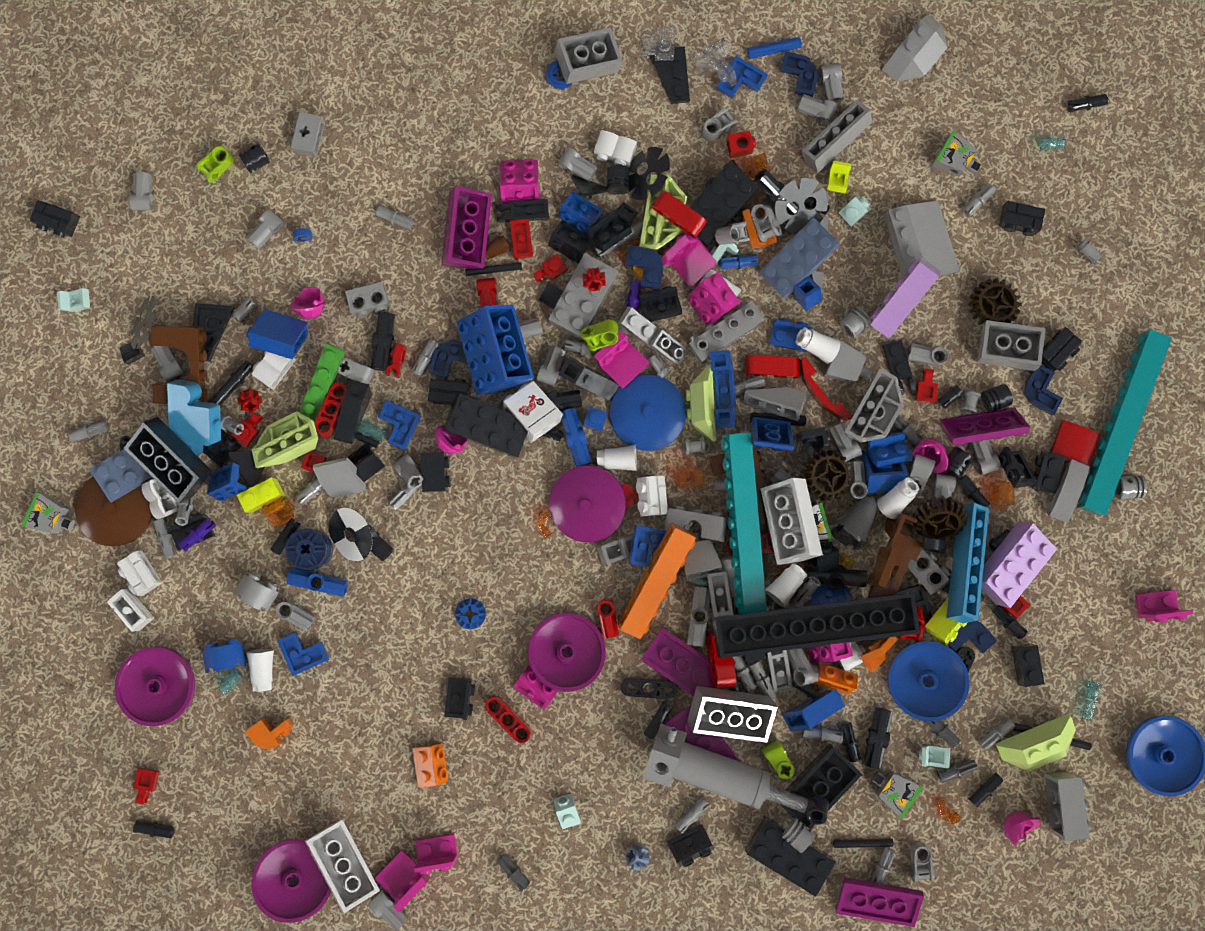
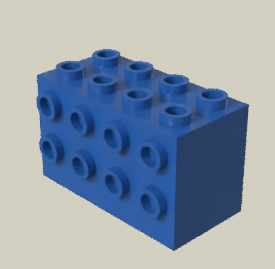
(494, 349)

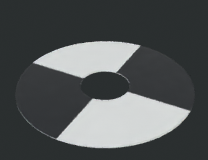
(350, 518)

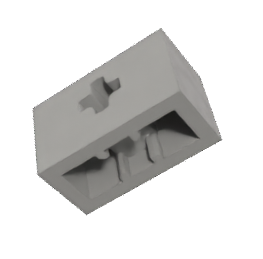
(310, 143)

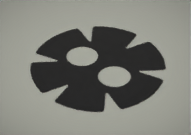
(654, 165)

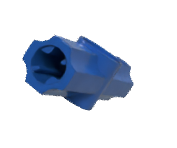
(575, 437)
(306, 580)

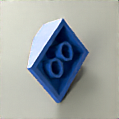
(771, 434)

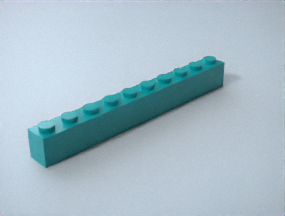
(1124, 422)
(744, 523)

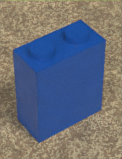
(278, 334)

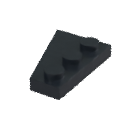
(674, 76)
(214, 320)

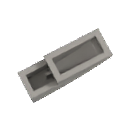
(1068, 491)
(615, 550)

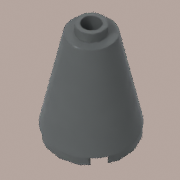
(855, 523)

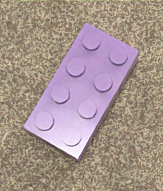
(906, 296)
(1015, 563)

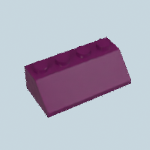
(466, 228)

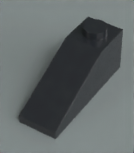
(352, 411)

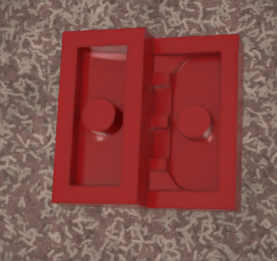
(1076, 442)

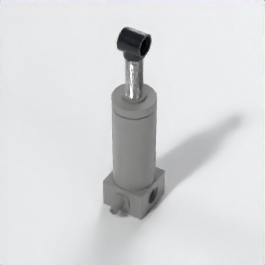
(722, 775)

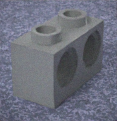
(368, 294)
(925, 575)

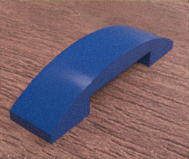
(724, 389)

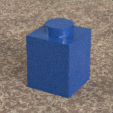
(807, 293)
(595, 419)

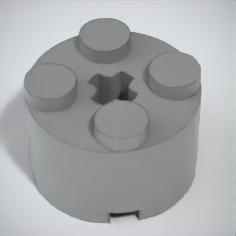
(256, 591)

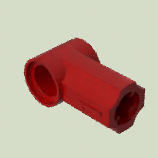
(487, 291)
(608, 620)

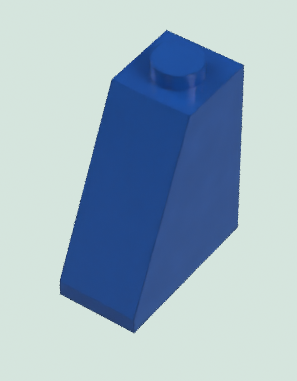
(813, 710)

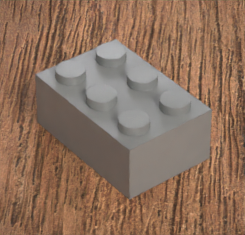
(588, 55)
(1011, 345)
(1067, 805)

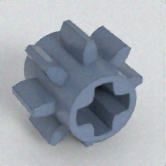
(637, 857)

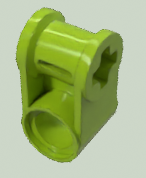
(213, 163)
(601, 334)
(777, 757)

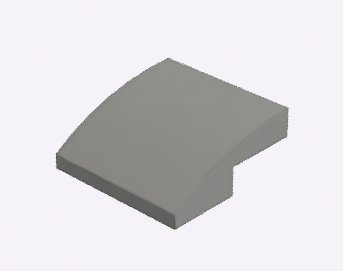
(339, 477)

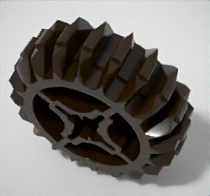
(1010, 307)
(829, 482)
(940, 518)

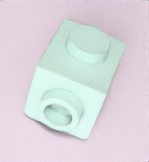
(855, 210)
(717, 253)
(74, 300)
(935, 756)
(566, 811)

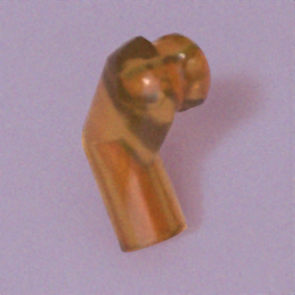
(623, 253)
(542, 520)
(946, 814)

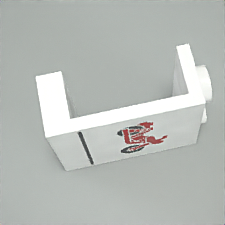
(533, 410)

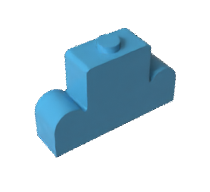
(190, 419)

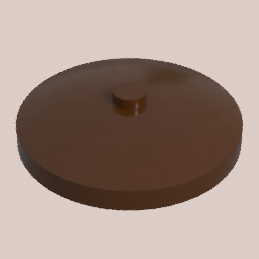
(112, 522)

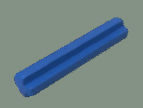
(773, 48)

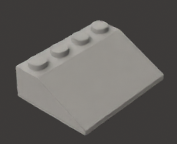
(921, 232)

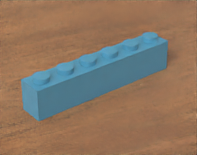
(968, 566)

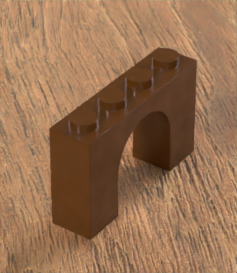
(191, 342)
(717, 469)

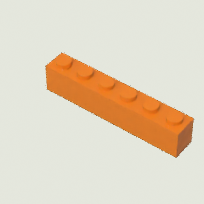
(656, 581)

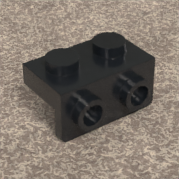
(660, 304)
(1016, 468)
(458, 698)

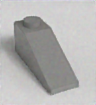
(779, 401)
(721, 594)
(779, 670)

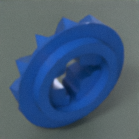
(555, 81)
(476, 607)

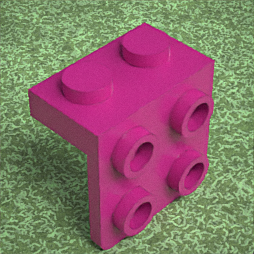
(689, 259)
(712, 298)

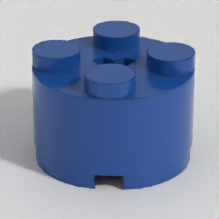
(223, 656)

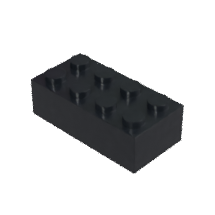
(723, 200)
(485, 426)
(168, 459)
(825, 776)
(804, 869)

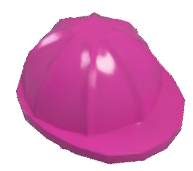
(309, 303)
(448, 442)
(933, 450)
(1018, 824)

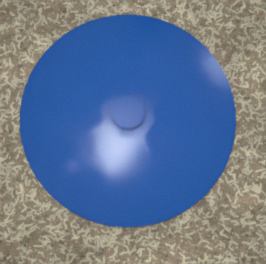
(648, 413)
(928, 681)
(1166, 755)

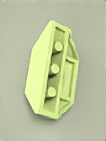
(657, 229)
(702, 404)
(285, 440)
(1039, 745)

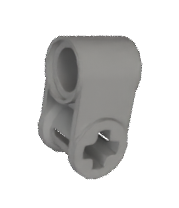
(720, 122)
(766, 226)
(732, 234)
(356, 372)
(921, 470)
(921, 866)

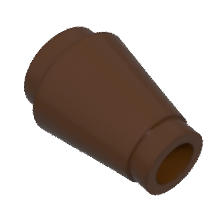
(497, 247)

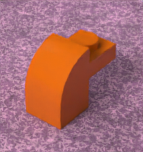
(267, 737)

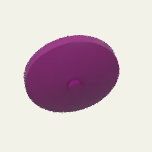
(587, 503)
(566, 652)
(154, 686)
(289, 882)

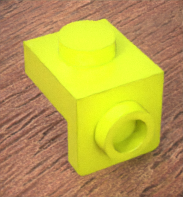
(838, 177)

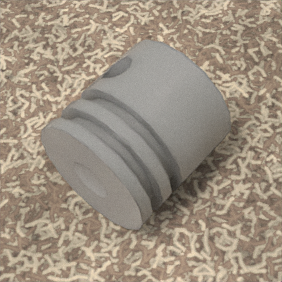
(855, 322)
(1131, 487)
(798, 835)

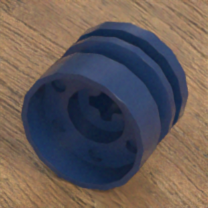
(320, 549)

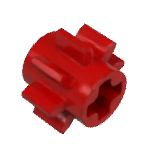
(594, 279)
(249, 400)

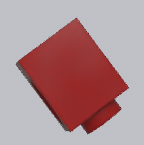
(737, 151)

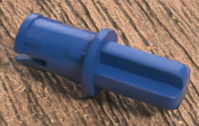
(739, 261)

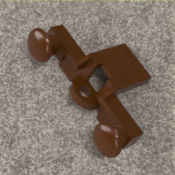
(900, 549)

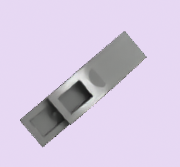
(652, 336)

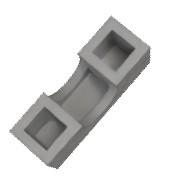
(713, 525)

